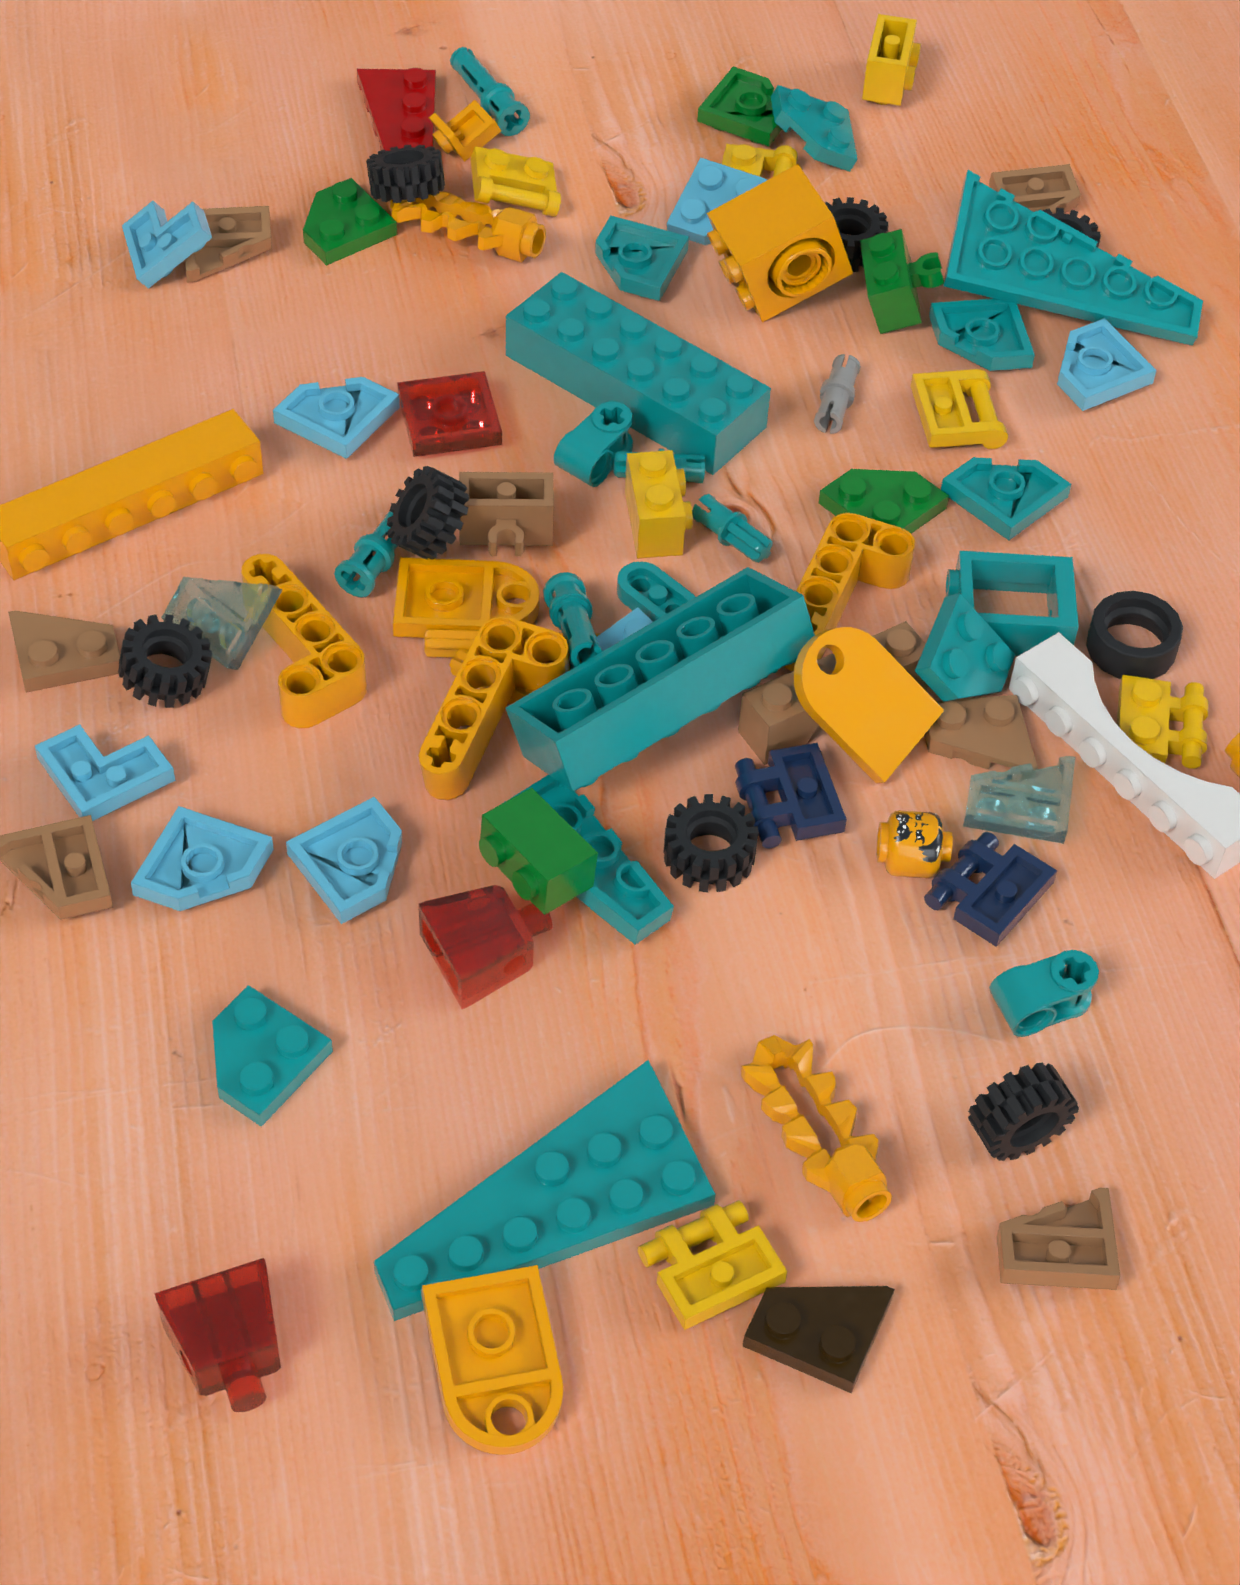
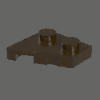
(819, 1329)

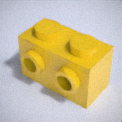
(891, 60)
(656, 504)

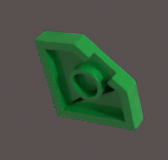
(741, 107)
(345, 222)
(885, 496)

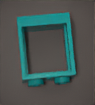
(1020, 574)

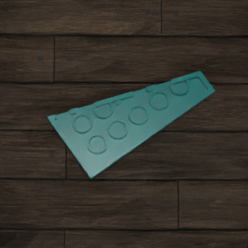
(1049, 266)
(579, 1187)

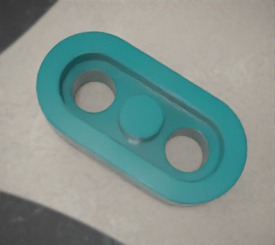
(659, 590)

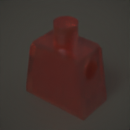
(480, 940)
(224, 1332)

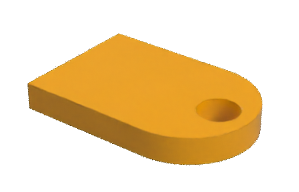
(460, 594)
(866, 701)
(494, 1353)

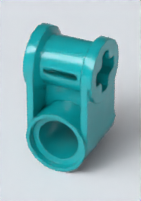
(592, 445)
(1045, 991)

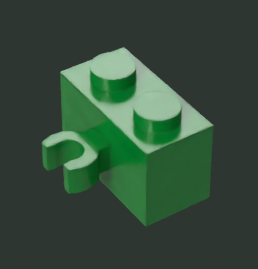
(894, 279)
(537, 851)

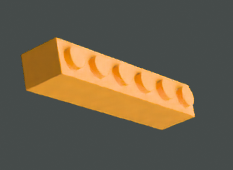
(127, 492)

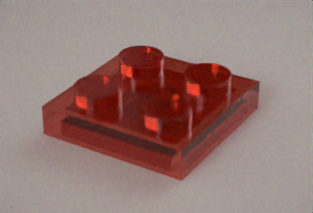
(449, 413)

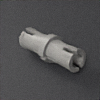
(837, 394)

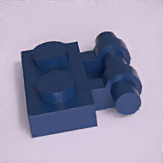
(805, 792)
(1001, 896)

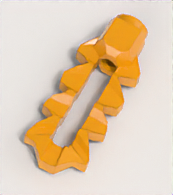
(512, 234)
(852, 1170)

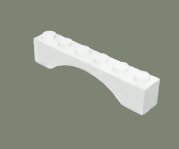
(1194, 813)

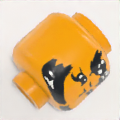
(913, 844)

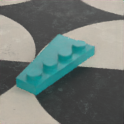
(622, 888)

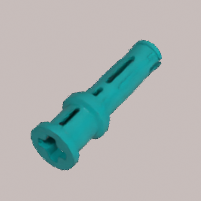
(494, 97)
(365, 563)
(572, 613)

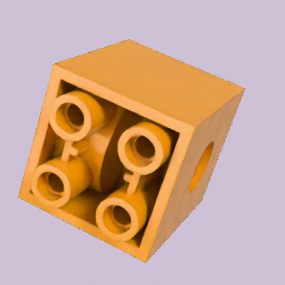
(778, 243)

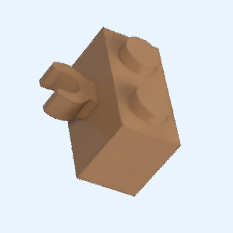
(508, 510)

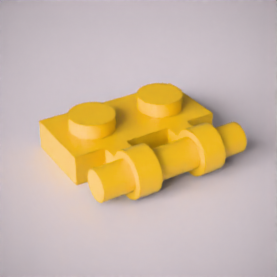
(1145, 717)
(719, 1276)

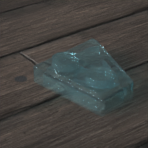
(226, 612)
(1022, 801)

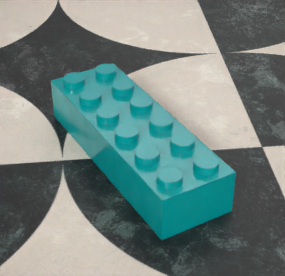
(616, 355)
(661, 678)

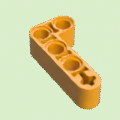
(850, 552)
(327, 662)
(482, 709)

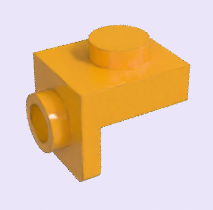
(465, 130)

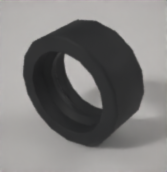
(1139, 610)

